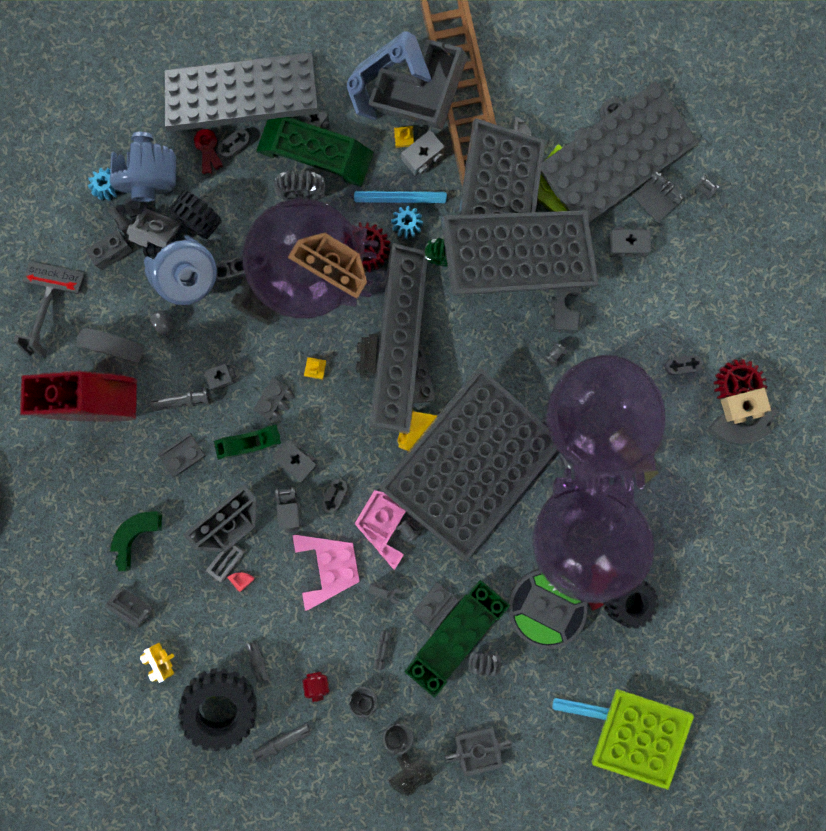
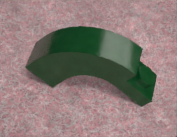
(247, 443)
(127, 533)

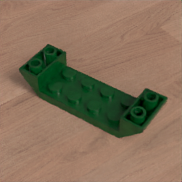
(316, 148)
(456, 637)

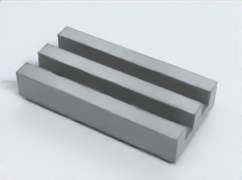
(229, 568)

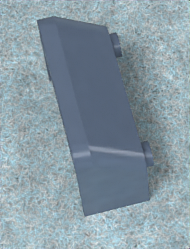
(396, 51)

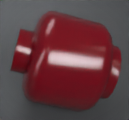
(315, 686)

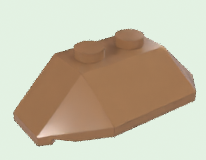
(331, 262)

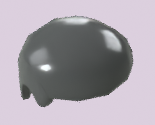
(365, 708)
(392, 742)

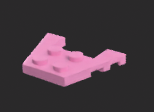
(378, 523)
(336, 567)

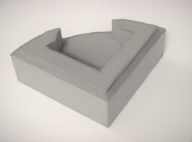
(521, 126)

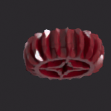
(376, 235)
(726, 374)

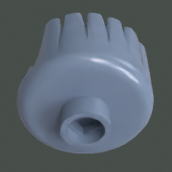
(147, 169)
(182, 272)

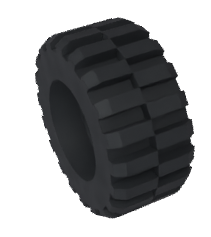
(217, 734)

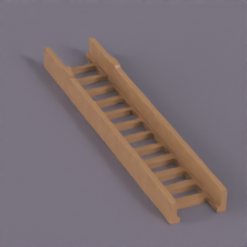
(475, 64)

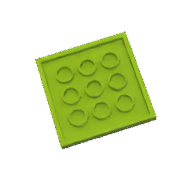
(642, 739)

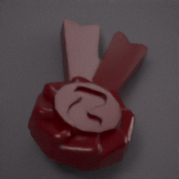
(206, 142)

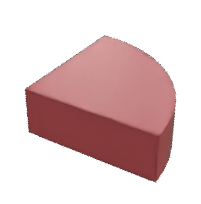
(240, 580)

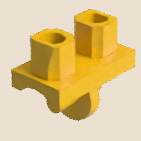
(159, 662)

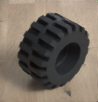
(195, 214)
(641, 610)

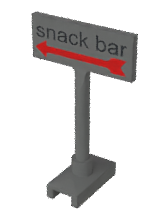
(52, 279)

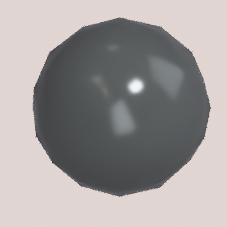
(162, 321)

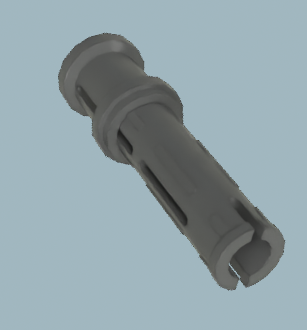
(189, 399)

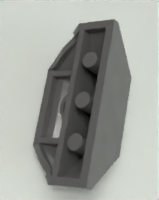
(225, 523)

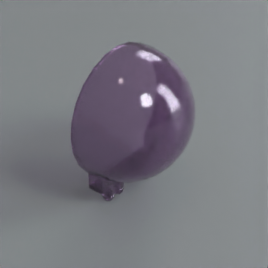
(281, 281)
(607, 421)
(594, 543)

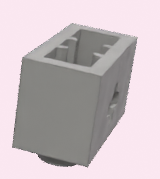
(426, 144)

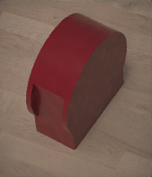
(79, 396)

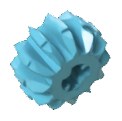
(101, 179)
(399, 222)

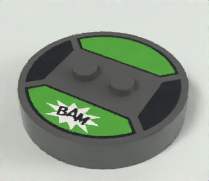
(543, 613)

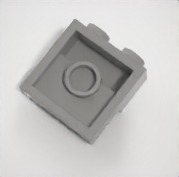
(153, 228)

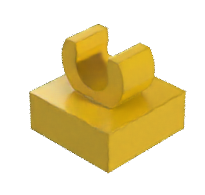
(403, 136)
(315, 368)

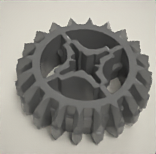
(299, 185)

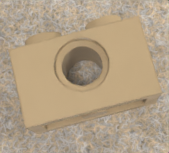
(757, 403)

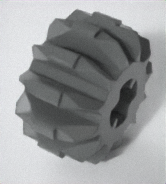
(484, 664)

